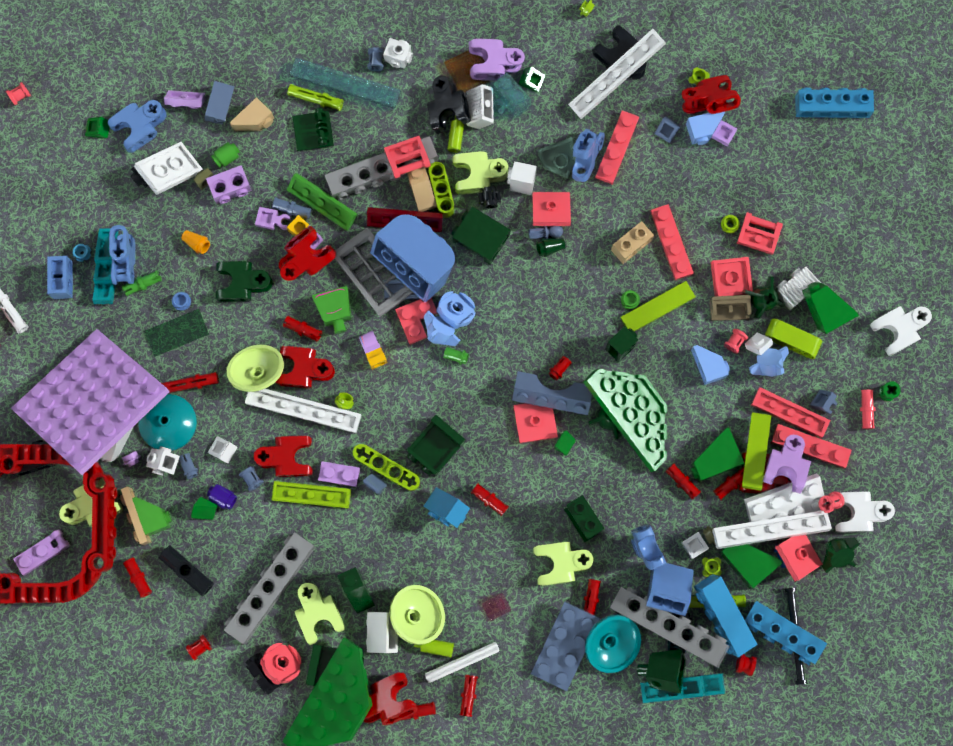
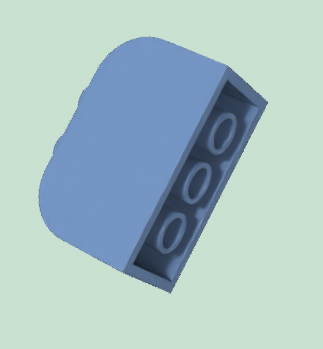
(414, 255)

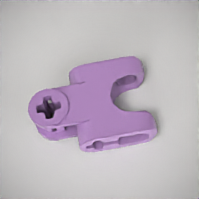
(496, 58)
(789, 463)

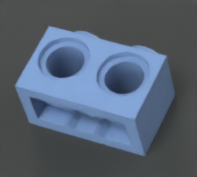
(59, 277)

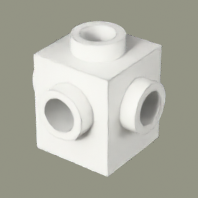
(398, 53)
(162, 461)

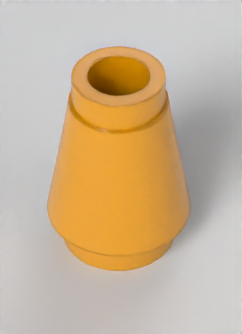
(197, 242)

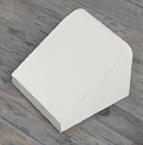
(222, 449)

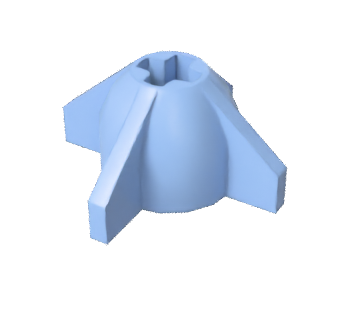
(439, 331)
(770, 362)

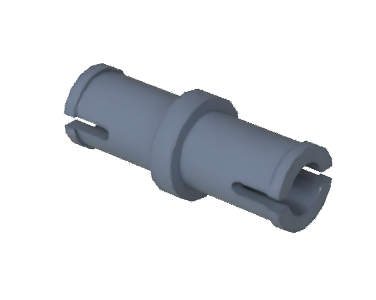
(291, 208)

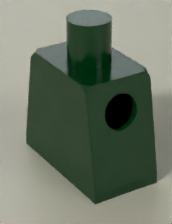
(664, 670)

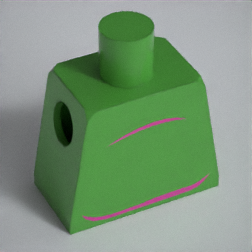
(334, 307)

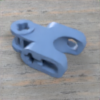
(141, 122)
(586, 150)
(122, 255)
(646, 547)

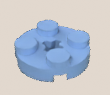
(453, 317)

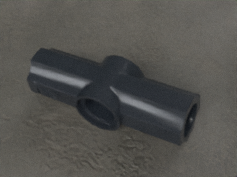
(176, 562)

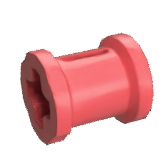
(18, 93)
(736, 341)
(831, 504)

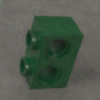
(622, 343)

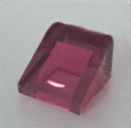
(496, 607)

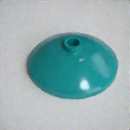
(176, 431)
(620, 648)

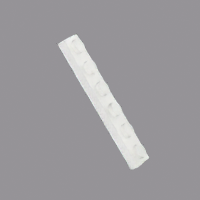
(617, 73)
(304, 409)
(771, 529)

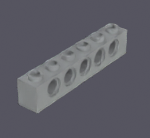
(369, 166)
(233, 624)
(714, 655)

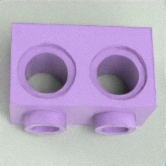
(227, 179)

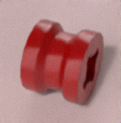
(746, 665)

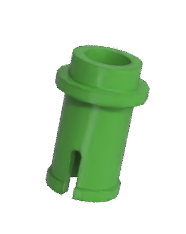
(456, 355)

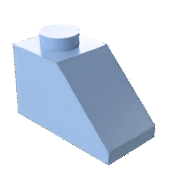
(703, 126)
(710, 365)

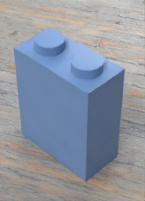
(670, 589)

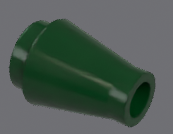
(549, 246)

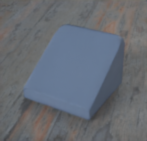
(667, 129)
(375, 483)

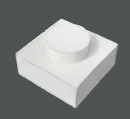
(758, 343)
(695, 545)

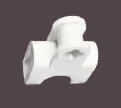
(903, 326)
(863, 512)

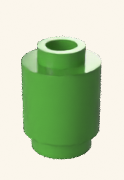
(225, 154)

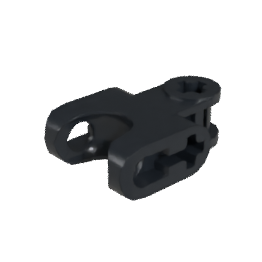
(610, 56)
(447, 103)

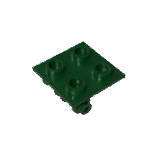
(313, 130)

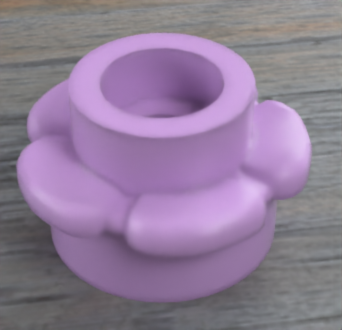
(131, 459)

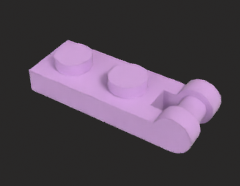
(41, 552)

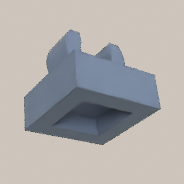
(824, 400)

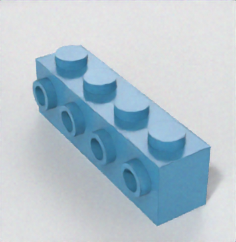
(834, 103)
(725, 615)
(785, 632)

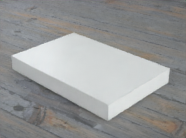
(168, 168)

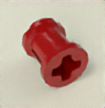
(198, 647)

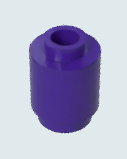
(221, 496)

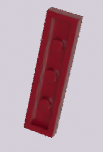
(381, 217)

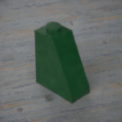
(356, 590)

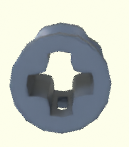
(375, 59)
(251, 478)

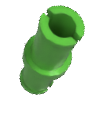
(142, 283)

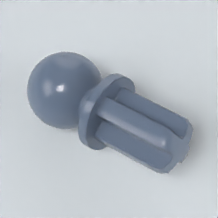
(544, 232)

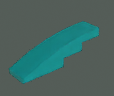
(104, 288)
(692, 687)

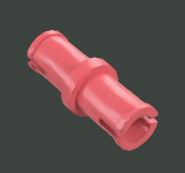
(867, 409)

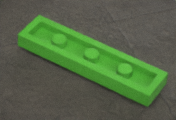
(321, 201)

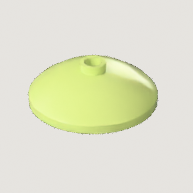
(255, 368)
(426, 612)

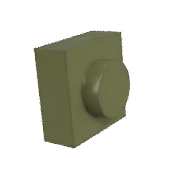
(201, 176)

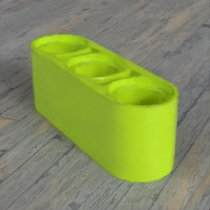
(441, 181)
(793, 338)

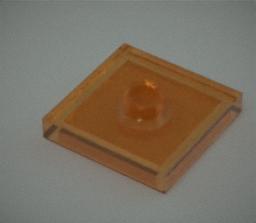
(460, 67)

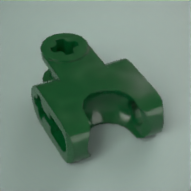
(244, 281)

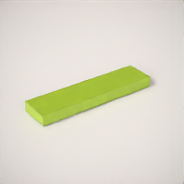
(658, 307)
(756, 451)
(311, 494)

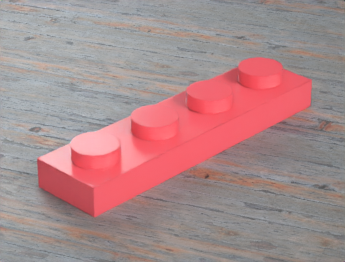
(617, 147)
(671, 242)
(790, 412)
(814, 446)

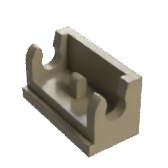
(730, 307)

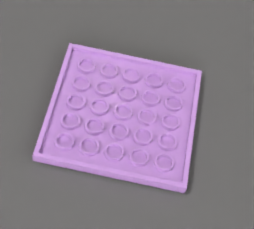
(90, 401)

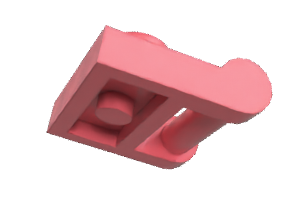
(404, 152)
(757, 238)

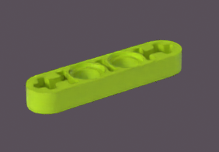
(384, 470)

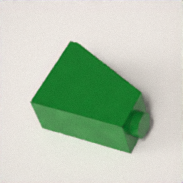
(827, 307)
(717, 458)
(750, 563)

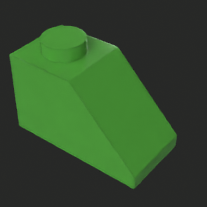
(151, 517)

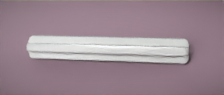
(462, 662)

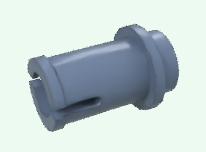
(188, 467)

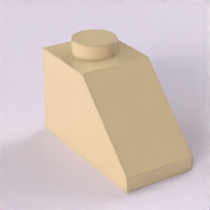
(253, 117)
(421, 189)

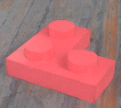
(411, 316)

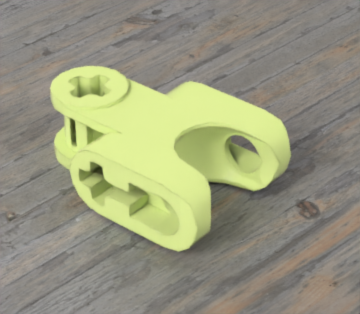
(482, 171)
(82, 507)
(564, 562)
(314, 610)

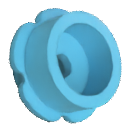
(78, 249)

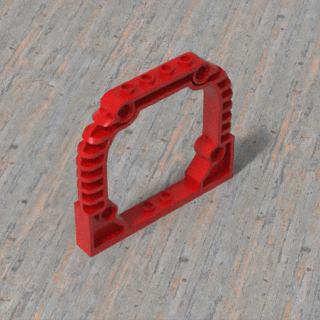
(102, 530)

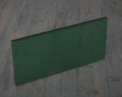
(176, 332)

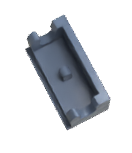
(219, 102)

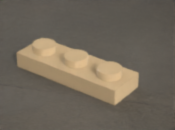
(132, 516)

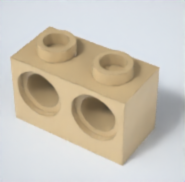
(632, 242)

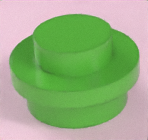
(630, 299)

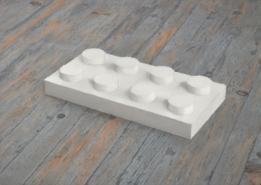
(784, 502)

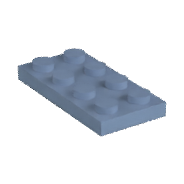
(564, 646)

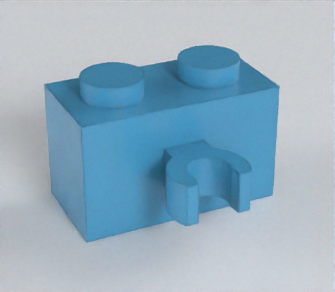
(446, 507)

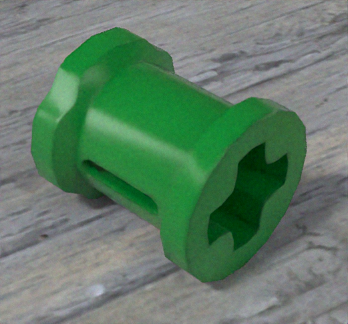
(895, 391)

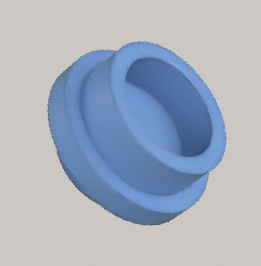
(181, 301)

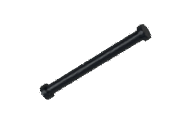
(794, 619)

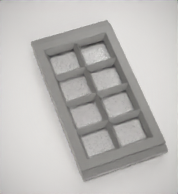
(369, 273)

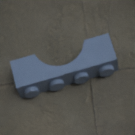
(530, 391)

